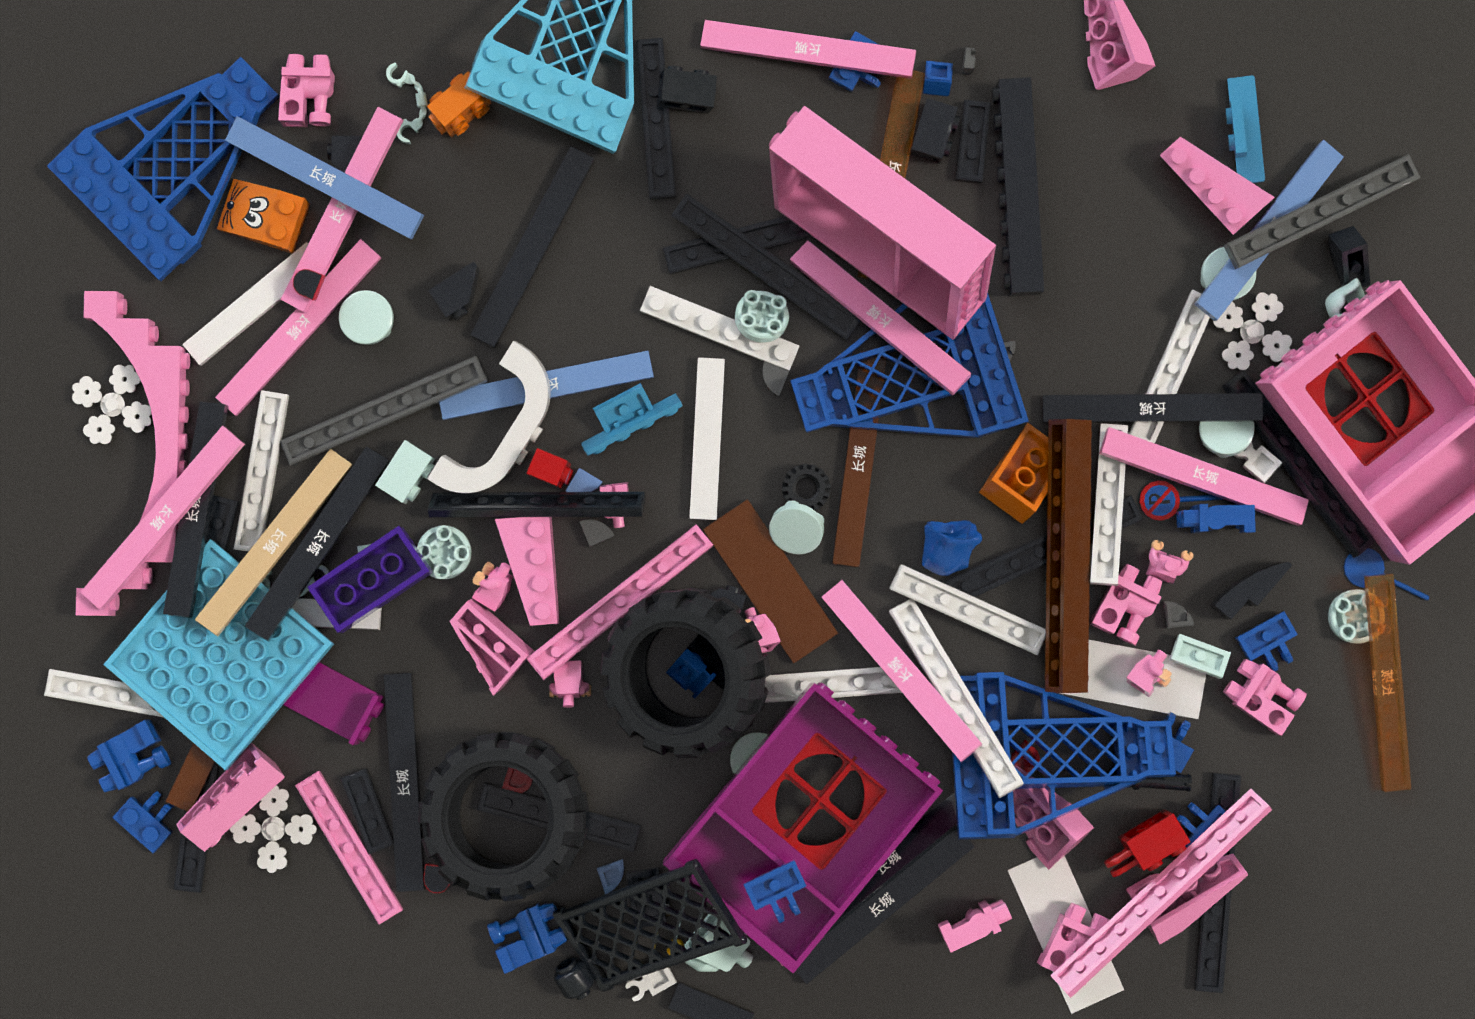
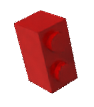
(550, 469)

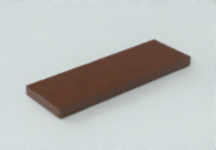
(770, 580)

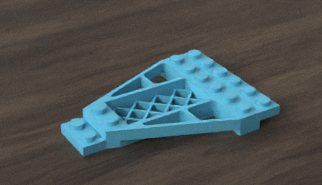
(555, 94)

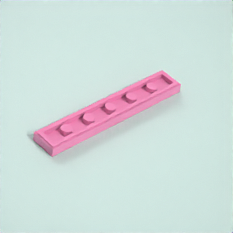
(349, 847)

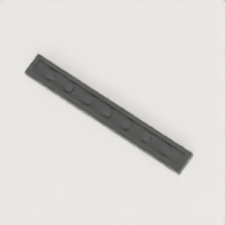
(1321, 211)
(383, 411)

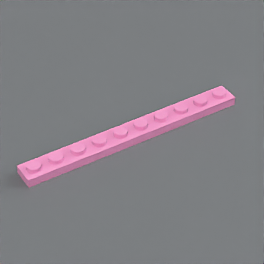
(1161, 892)

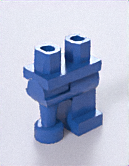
(1204, 518)
(121, 756)
(535, 935)

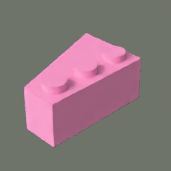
(491, 644)

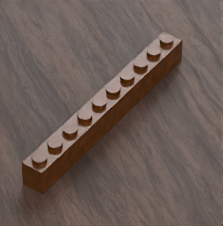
(1068, 556)

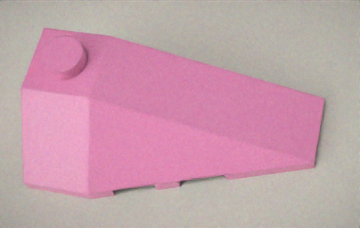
(1116, 44)
(1053, 839)
(1196, 899)

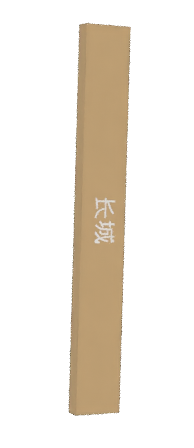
(273, 543)

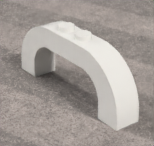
(526, 427)

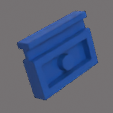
(690, 672)

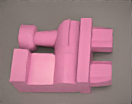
(302, 84)
(1127, 598)
(1257, 693)
(975, 925)
(1069, 936)

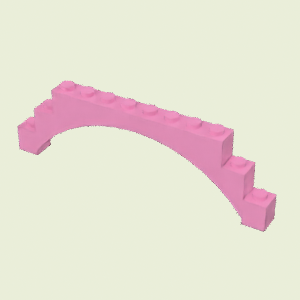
(165, 384)

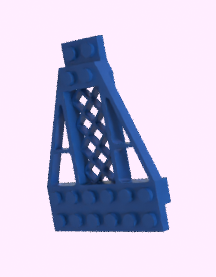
(125, 203)
(988, 394)
(1140, 749)

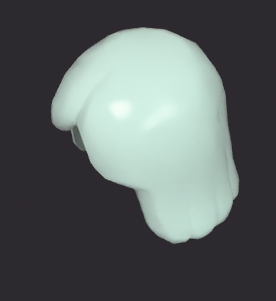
(1348, 292)

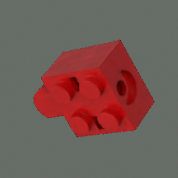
(1149, 843)

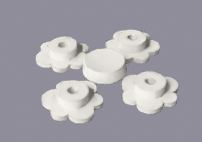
(1253, 331)
(111, 404)
(273, 830)

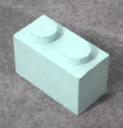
(406, 472)

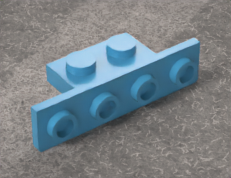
(1245, 128)
(627, 414)

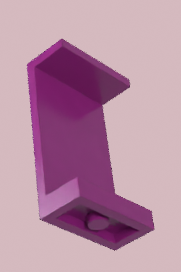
(336, 703)

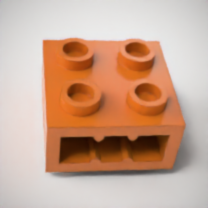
(456, 107)

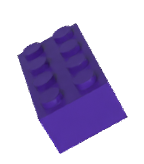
(370, 579)

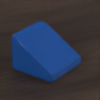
(938, 78)

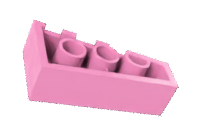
(1217, 186)
(532, 562)
(230, 797)

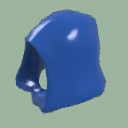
(948, 546)

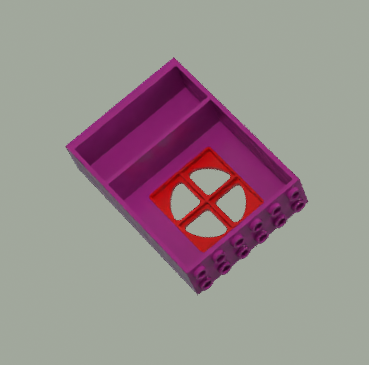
(743, 838)

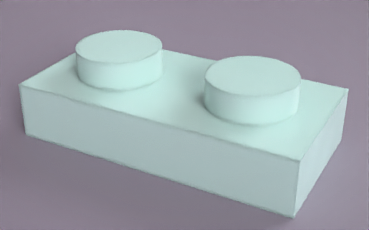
(1200, 656)

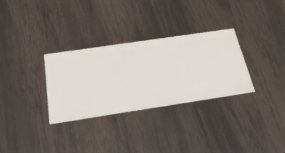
(1108, 681)
(1044, 897)

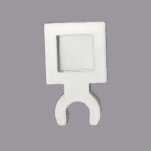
(1259, 463)
(654, 982)

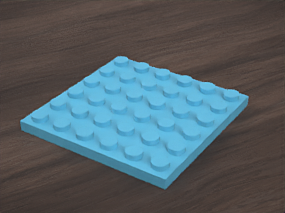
(211, 685)

